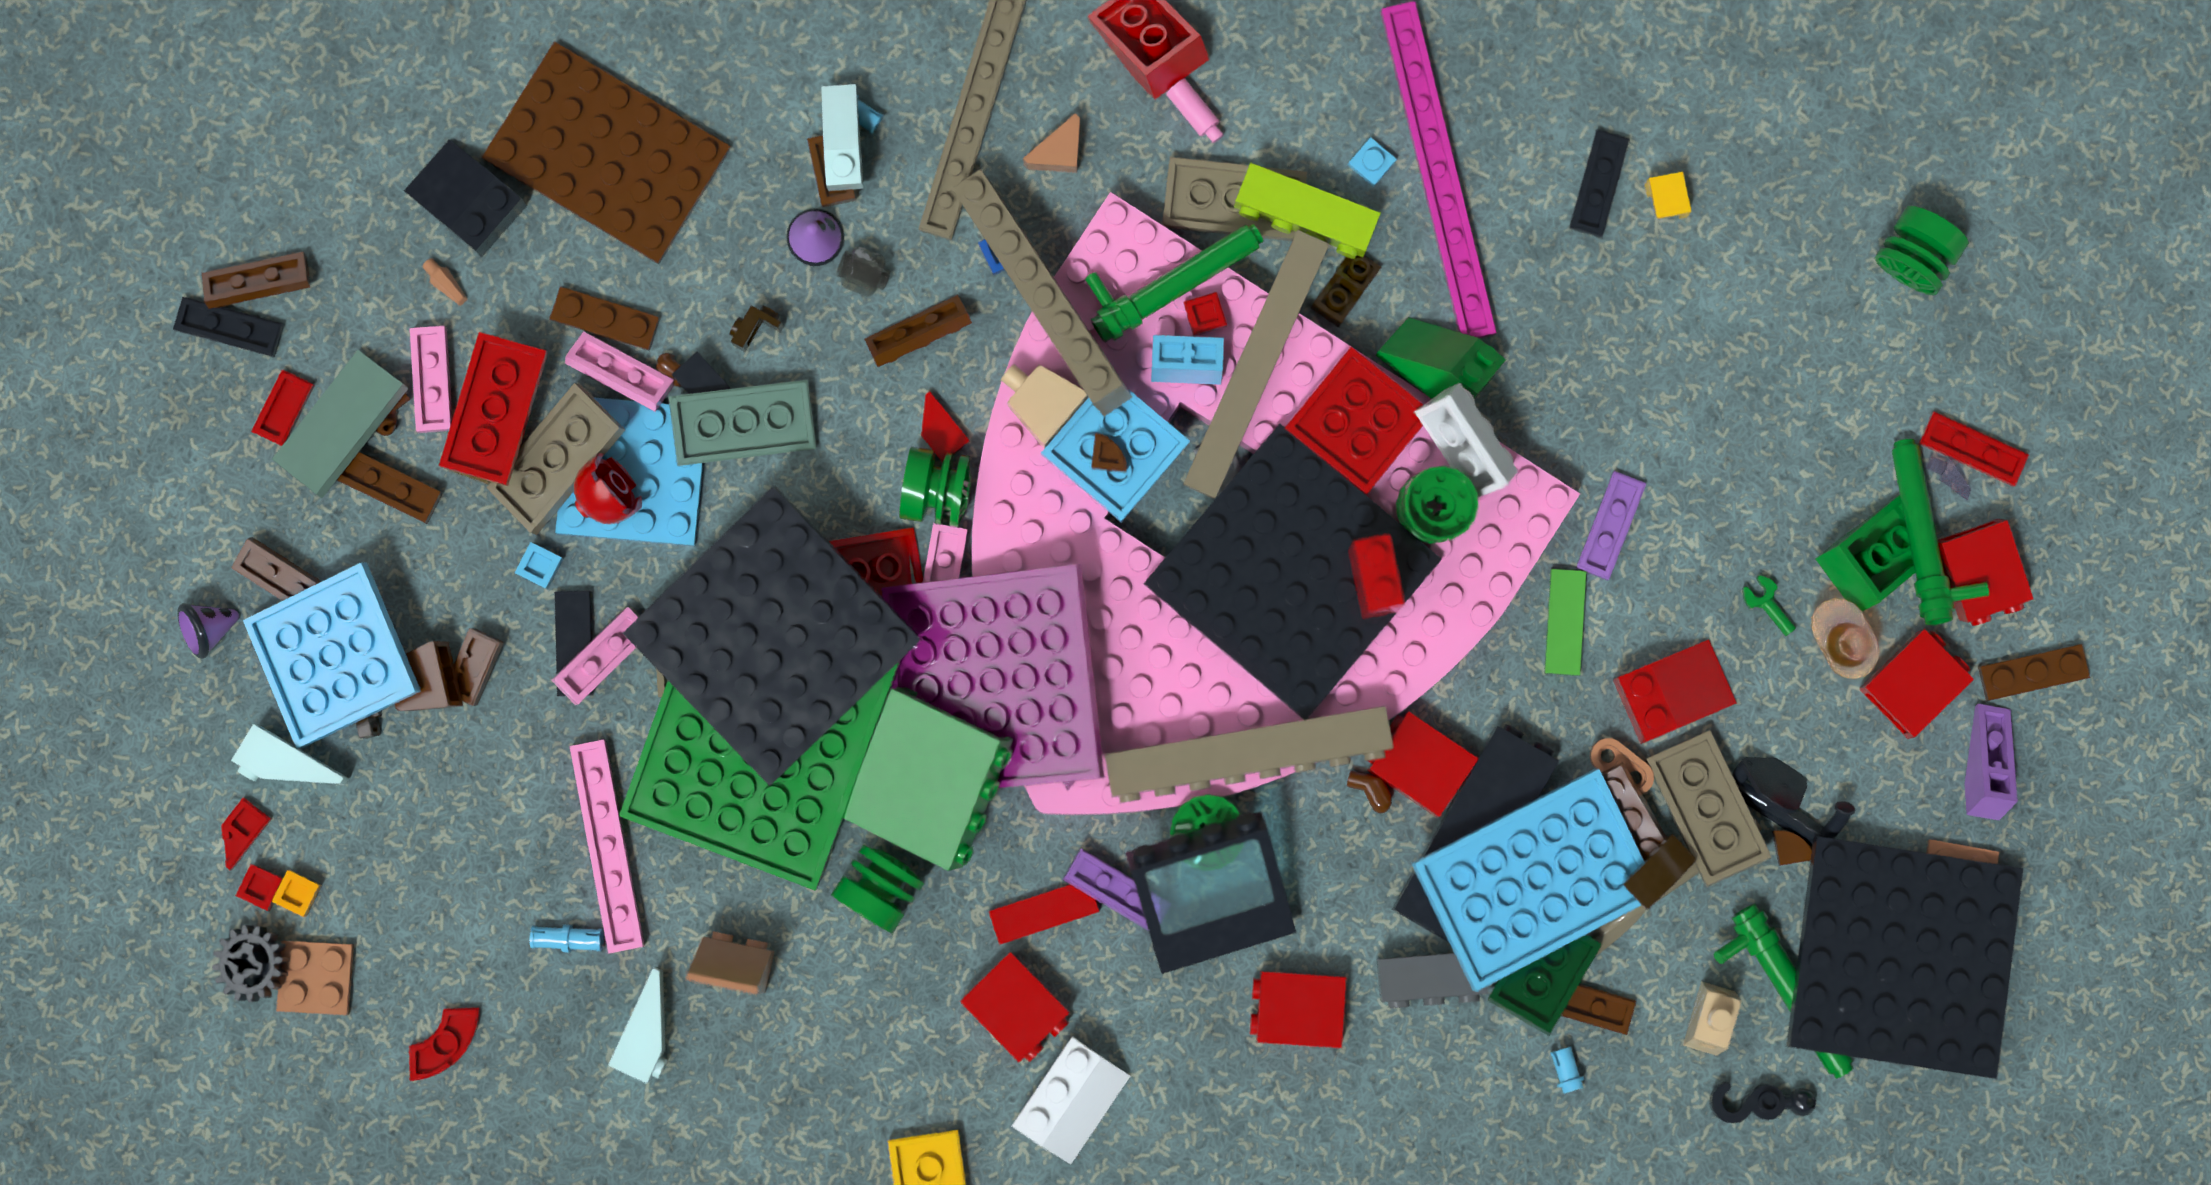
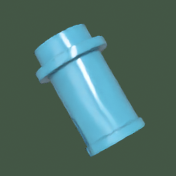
(868, 117)
(1567, 1070)

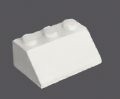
(1467, 439)
(1071, 1100)

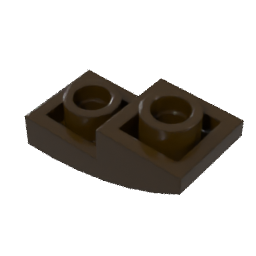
(1345, 289)
(1659, 872)

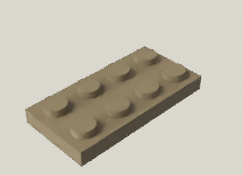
(1204, 196)
(553, 455)
(1708, 808)

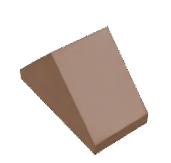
(1058, 150)

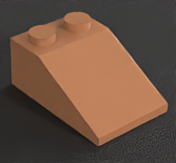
(732, 964)

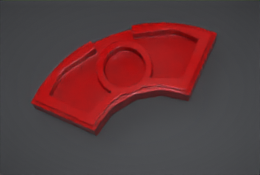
(445, 1045)

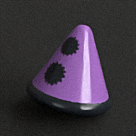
(815, 237)
(204, 626)

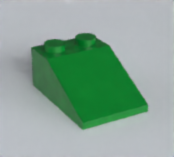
(1440, 358)
(1871, 557)

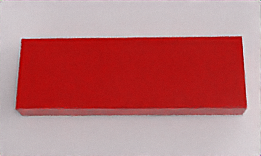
(1973, 449)
(1041, 913)

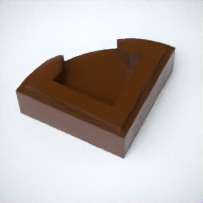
(1107, 455)
(1790, 848)

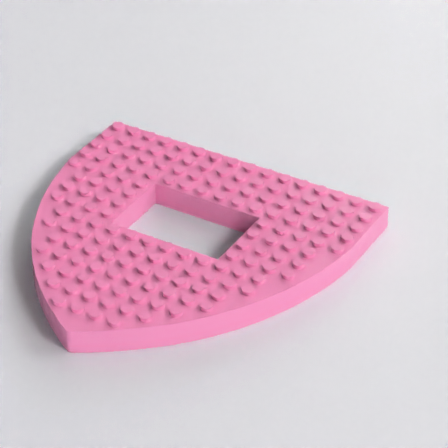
(1150, 666)

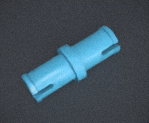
(566, 938)

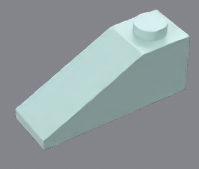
(841, 138)
(273, 758)
(643, 1039)

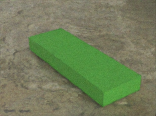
(1565, 622)

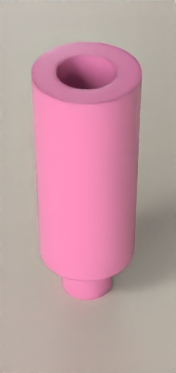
(1195, 110)

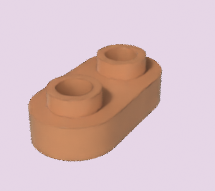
(1624, 755)

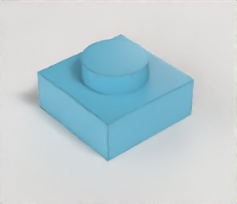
(1372, 162)
(539, 565)

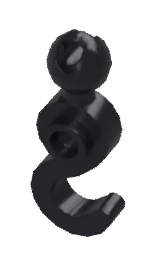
(1763, 1101)

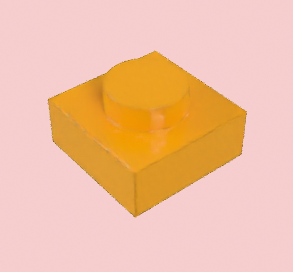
(296, 893)

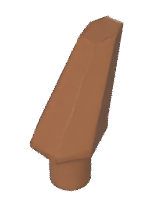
(444, 281)

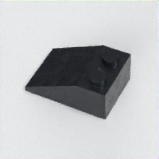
(465, 197)

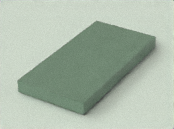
(742, 422)
(340, 424)

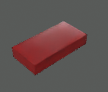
(282, 408)

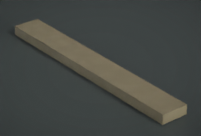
(971, 115)
(1256, 364)

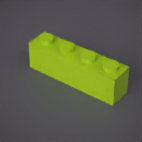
(1305, 208)

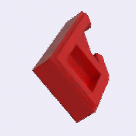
(940, 430)
(242, 830)

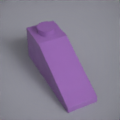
(1990, 764)

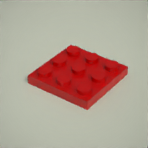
(1357, 420)

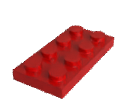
(493, 409)

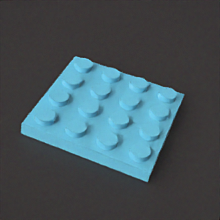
(667, 490)
(331, 655)

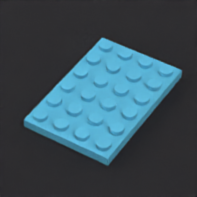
(1532, 879)

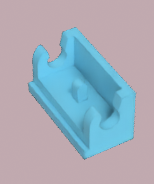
(1187, 359)

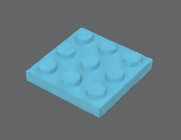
(1141, 434)

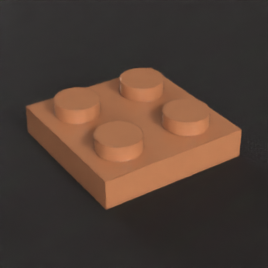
(316, 978)

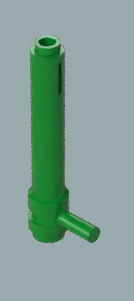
(1130, 310)
(1931, 584)
(1764, 944)

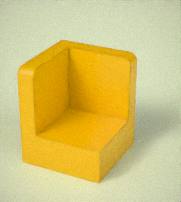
(1669, 195)

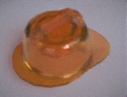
(1845, 638)

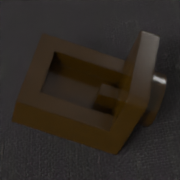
(746, 328)

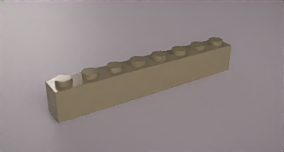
(1042, 293)
(1249, 752)

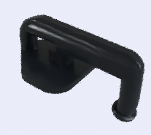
(1778, 795)

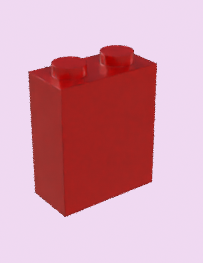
(1988, 556)
(1375, 576)
(1917, 683)
(1423, 764)
(1016, 1008)
(1298, 1009)

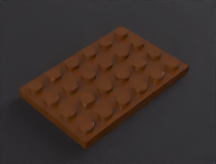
(606, 152)

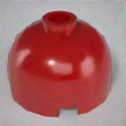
(605, 491)

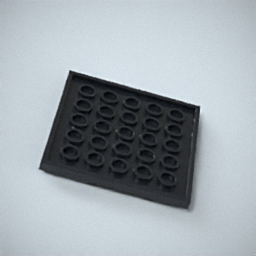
(1275, 576)
(772, 635)
(1905, 957)

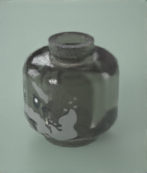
(863, 271)

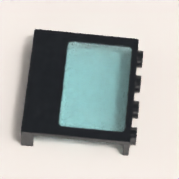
(1211, 891)

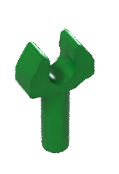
(1768, 604)

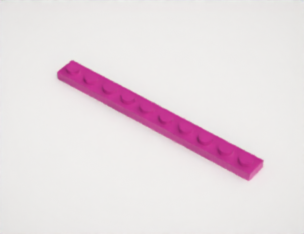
(1437, 170)

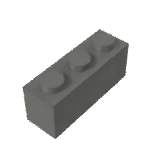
(1424, 978)

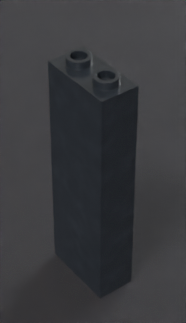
(1501, 781)

